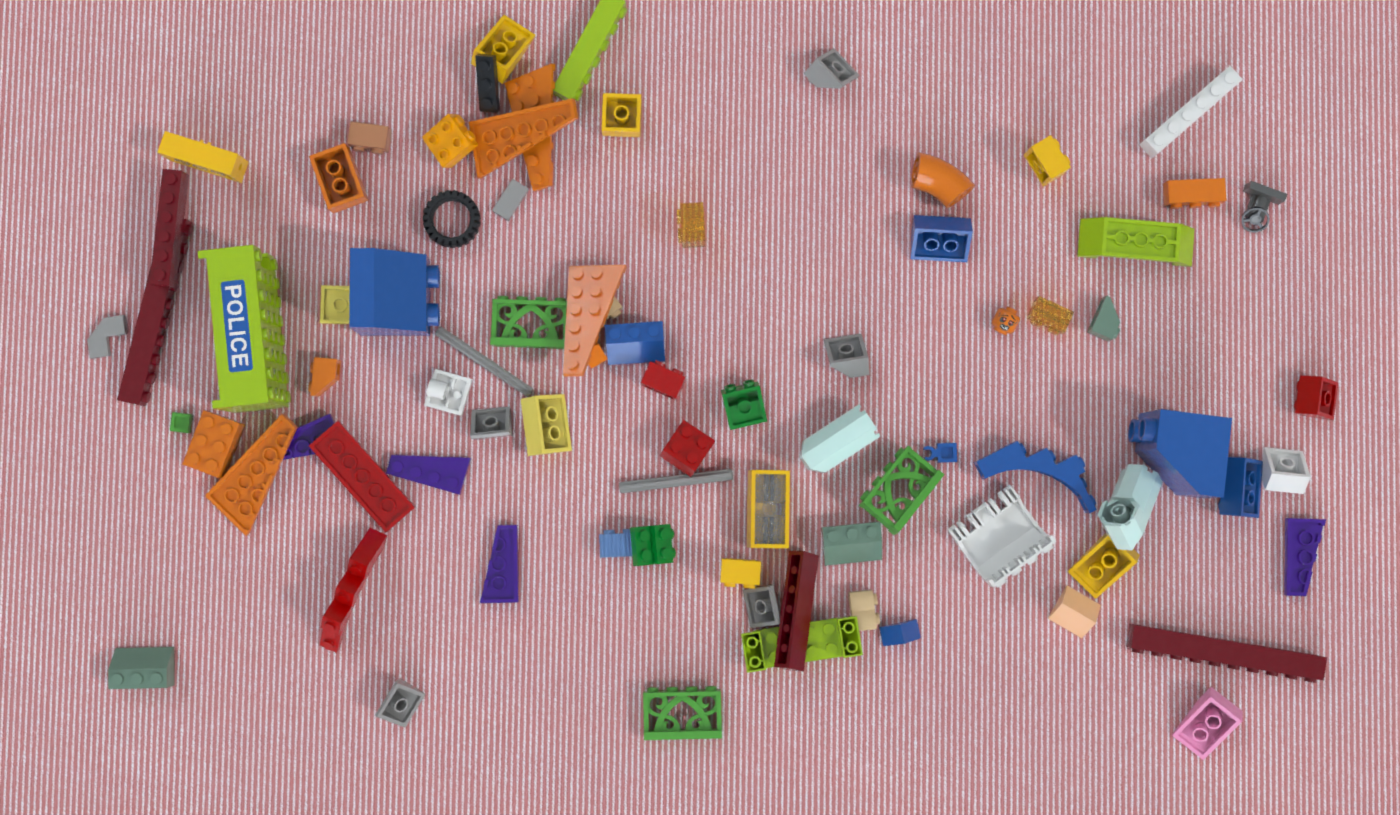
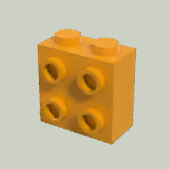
(450, 140)

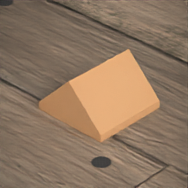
(1075, 612)

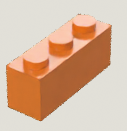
(1194, 193)

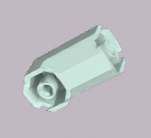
(838, 440)
(1130, 505)

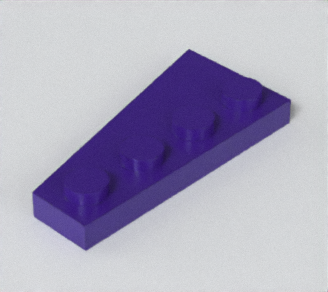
(306, 435)
(437, 472)
(1300, 553)
(502, 574)

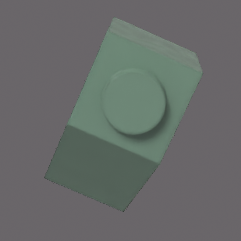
(1105, 321)

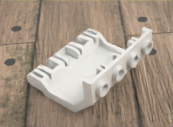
(1002, 539)

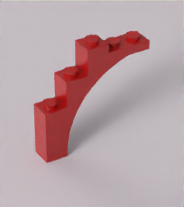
(349, 588)

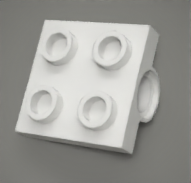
(448, 392)

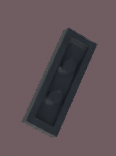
(487, 83)

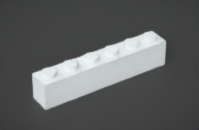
(1190, 112)

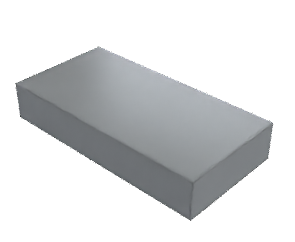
(510, 200)

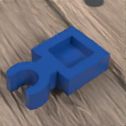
(945, 452)

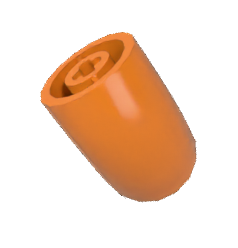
(940, 179)

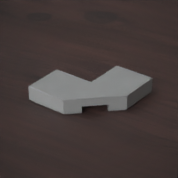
(99, 339)

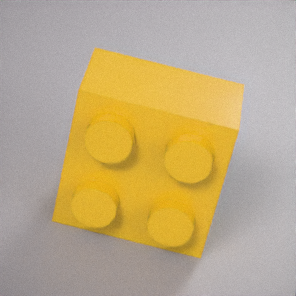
(621, 115)
(1047, 160)
(740, 572)

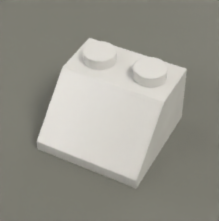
(1284, 470)

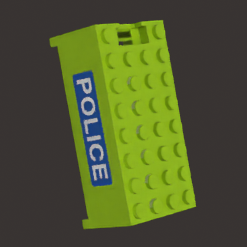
(247, 329)

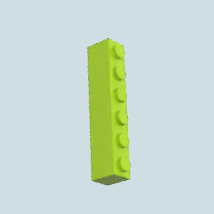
(589, 48)

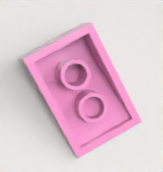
(1208, 723)

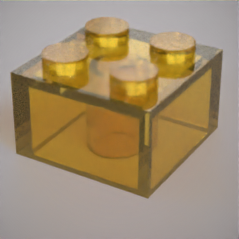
(692, 225)

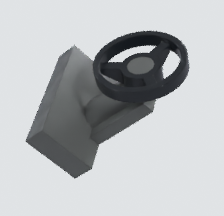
(1259, 203)

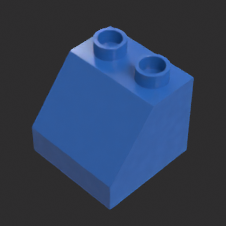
(392, 293)
(1184, 450)

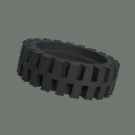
(440, 199)

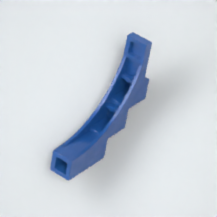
(1066, 471)

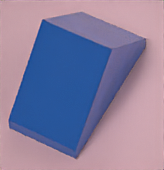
(900, 633)

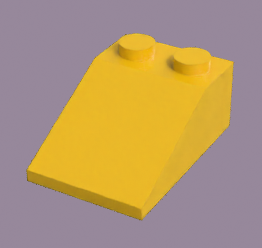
(506, 41)
(1102, 566)

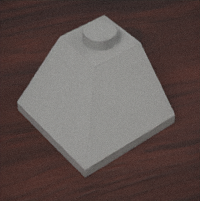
(830, 71)
(848, 355)

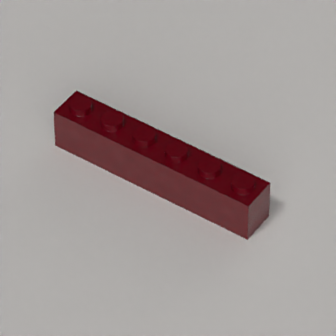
(169, 228)
(796, 611)

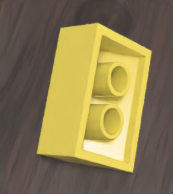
(546, 424)

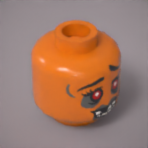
(1005, 320)

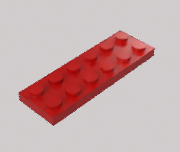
(362, 476)

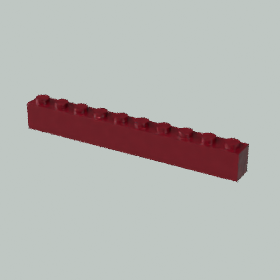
(149, 335)
(1226, 652)

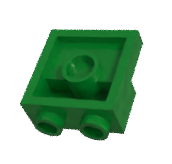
(743, 404)
(652, 545)

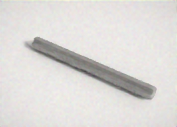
(484, 361)
(675, 481)

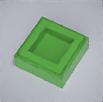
(181, 422)

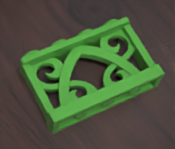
(509, 340)
(926, 486)
(704, 730)

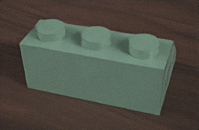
(852, 543)
(141, 668)

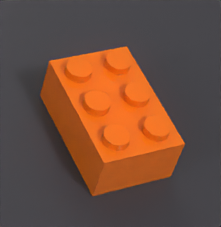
(338, 178)
(213, 444)

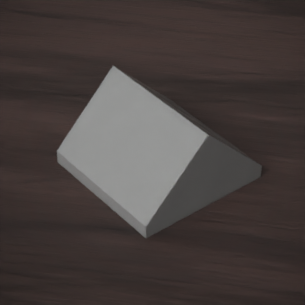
(491, 423)
(761, 606)
(400, 703)

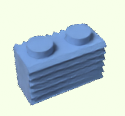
(615, 544)

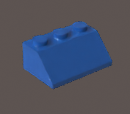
(940, 238)
(635, 343)
(1242, 488)

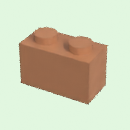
(369, 137)

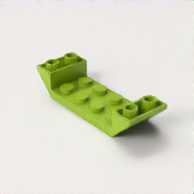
(1136, 240)
(826, 640)

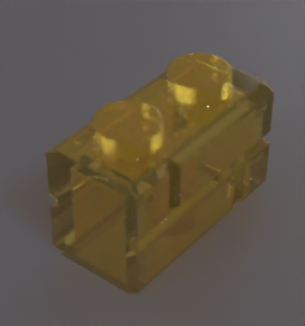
(1050, 315)

